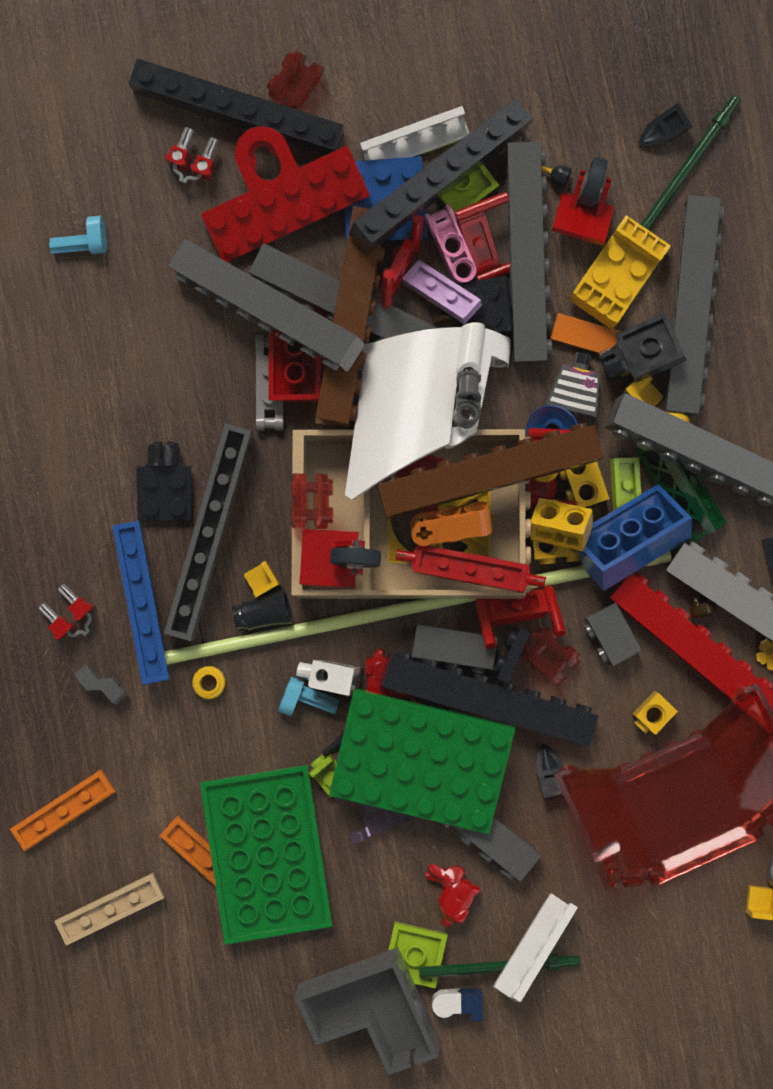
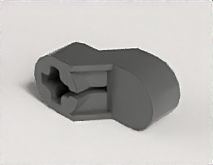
(109, 686)

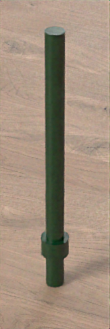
(719, 122)
(552, 963)

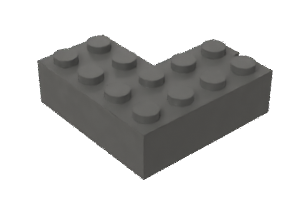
(376, 997)

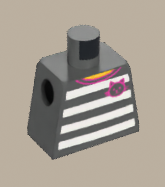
(576, 388)

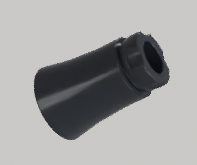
(263, 611)

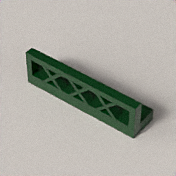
(688, 485)

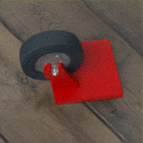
(583, 216)
(334, 558)

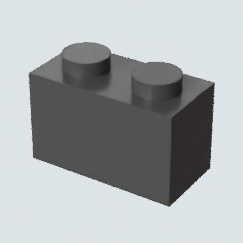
(612, 634)

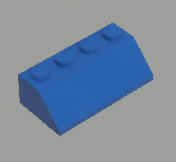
(634, 536)

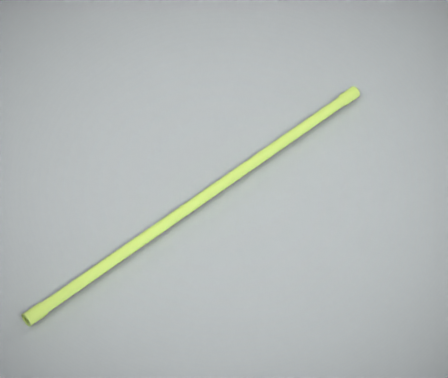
(354, 619)

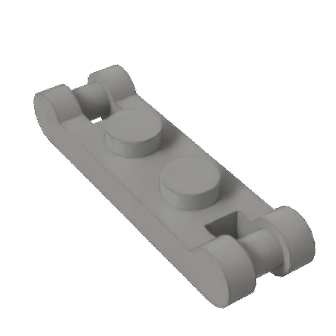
(262, 401)

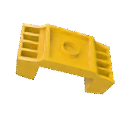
(619, 272)

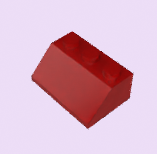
(293, 373)

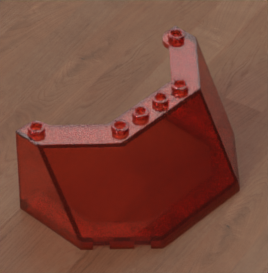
(680, 802)

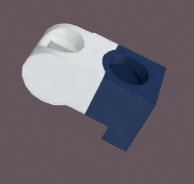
(458, 1001)

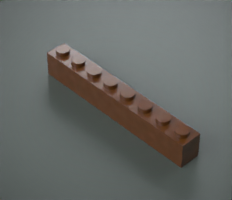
(350, 313)
(491, 471)

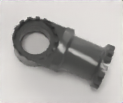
(468, 398)

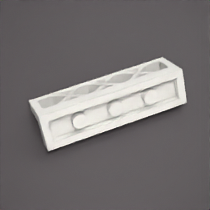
(418, 137)
(534, 948)

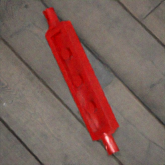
(470, 568)

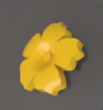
(766, 653)

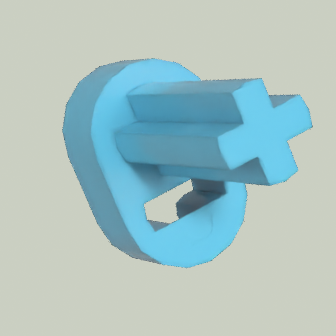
(94, 240)
(297, 691)

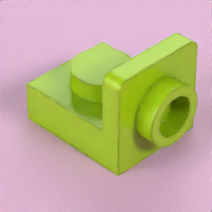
(323, 771)

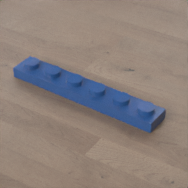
(141, 603)

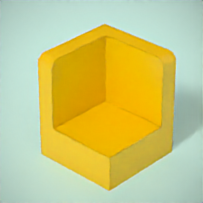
(644, 391)
(261, 579)
(760, 902)

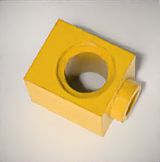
(666, 712)

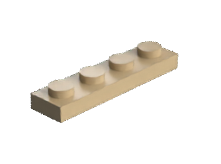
(109, 908)

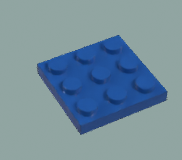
(382, 179)

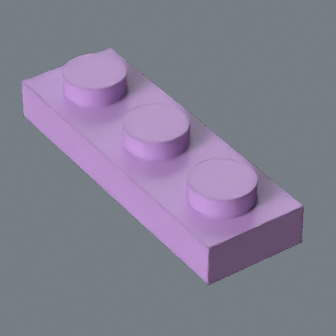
(441, 291)

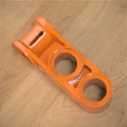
(451, 524)

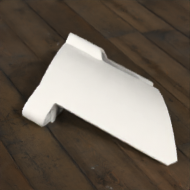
(411, 397)

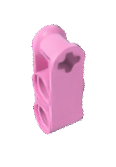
(444, 231)

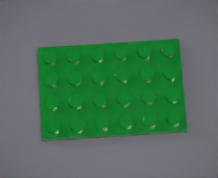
(422, 761)
(265, 854)

